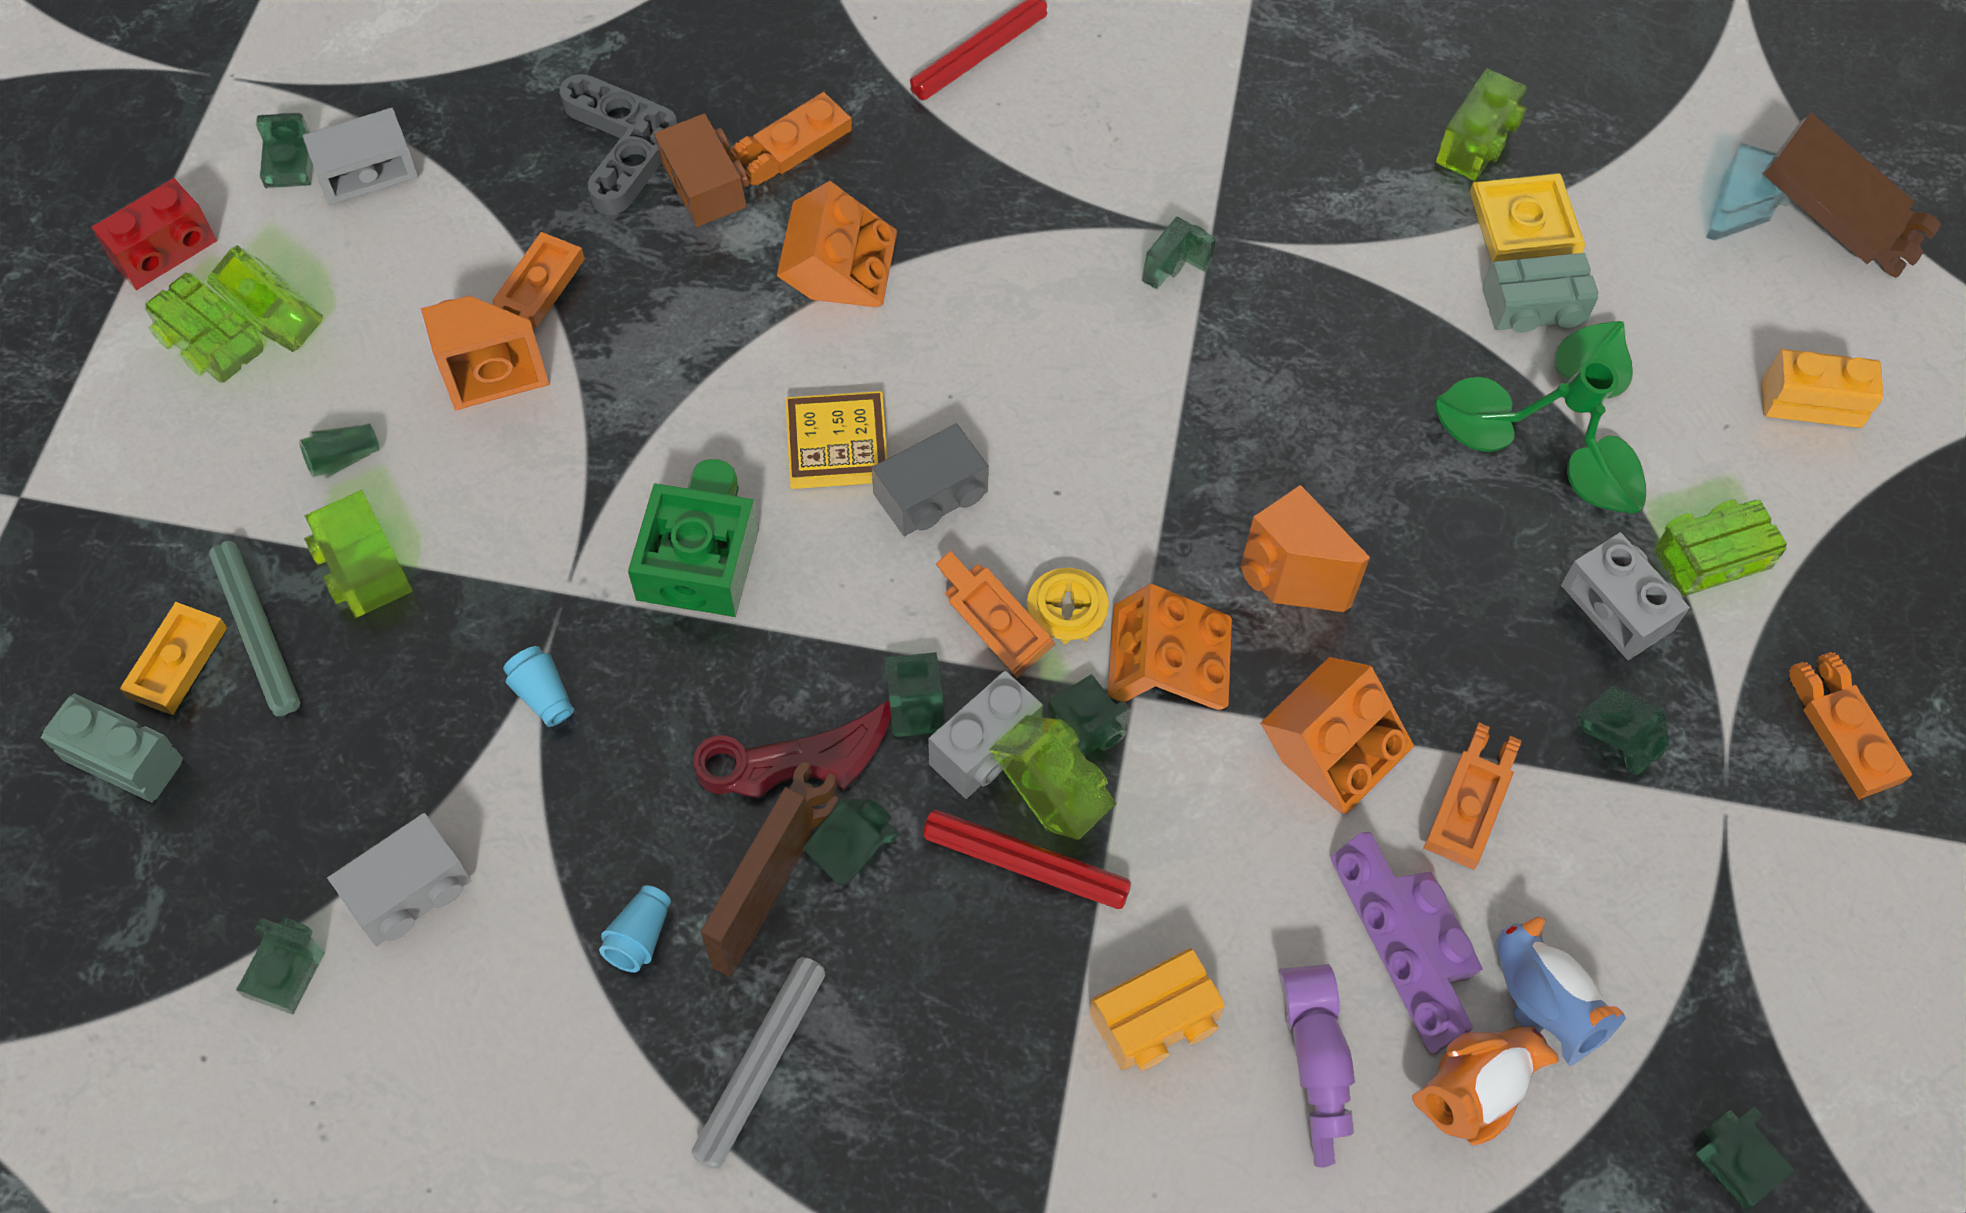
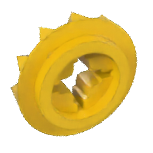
(1086, 594)

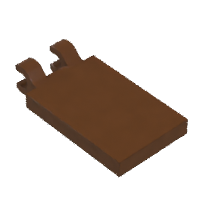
(1850, 197)
(766, 869)

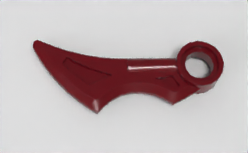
(758, 769)

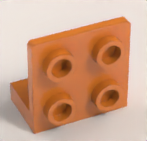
(1169, 645)

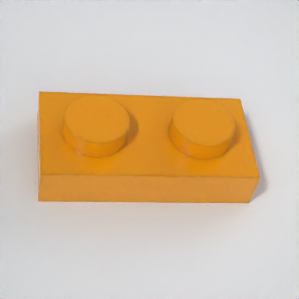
(173, 658)

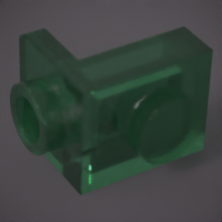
(1628, 725)
(850, 838)

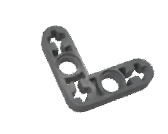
(633, 135)

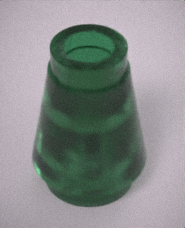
(337, 448)

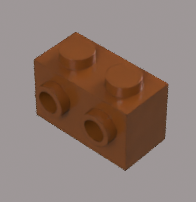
(702, 170)

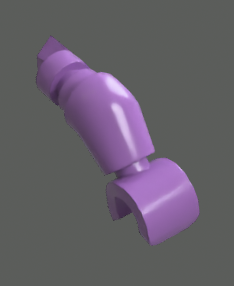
(1321, 1054)

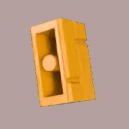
(1822, 388)
(1157, 1011)

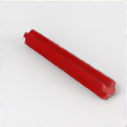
(977, 48)
(1027, 859)

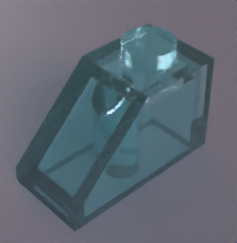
(1745, 194)

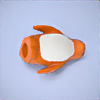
(1483, 1081)

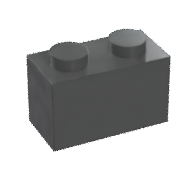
(930, 480)

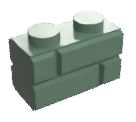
(1540, 292)
(112, 747)

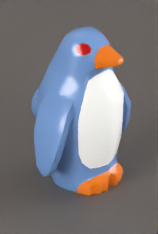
(1554, 991)

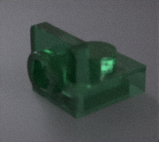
(284, 152)
(1175, 246)
(915, 694)
(1091, 715)
(281, 965)
(1743, 1157)

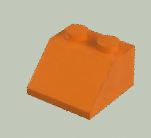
(482, 351)
(1302, 555)

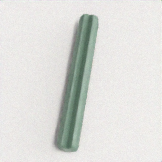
(254, 629)

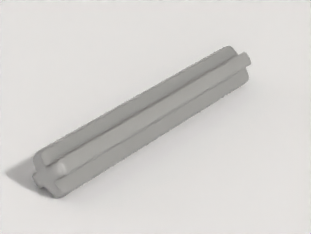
(758, 1063)

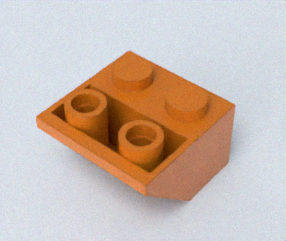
(837, 249)
(1338, 732)

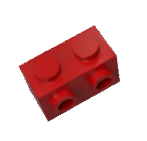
(154, 233)

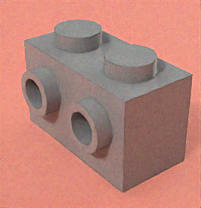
(360, 152)
(1625, 595)
(963, 743)
(400, 880)

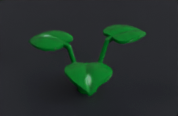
(1596, 369)

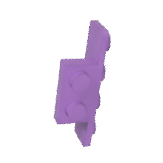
(1413, 937)

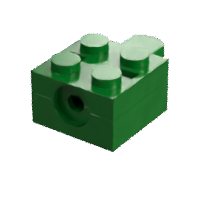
(696, 543)

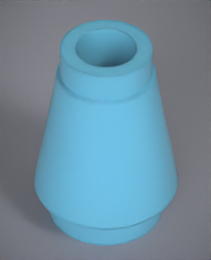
(539, 685)
(635, 931)

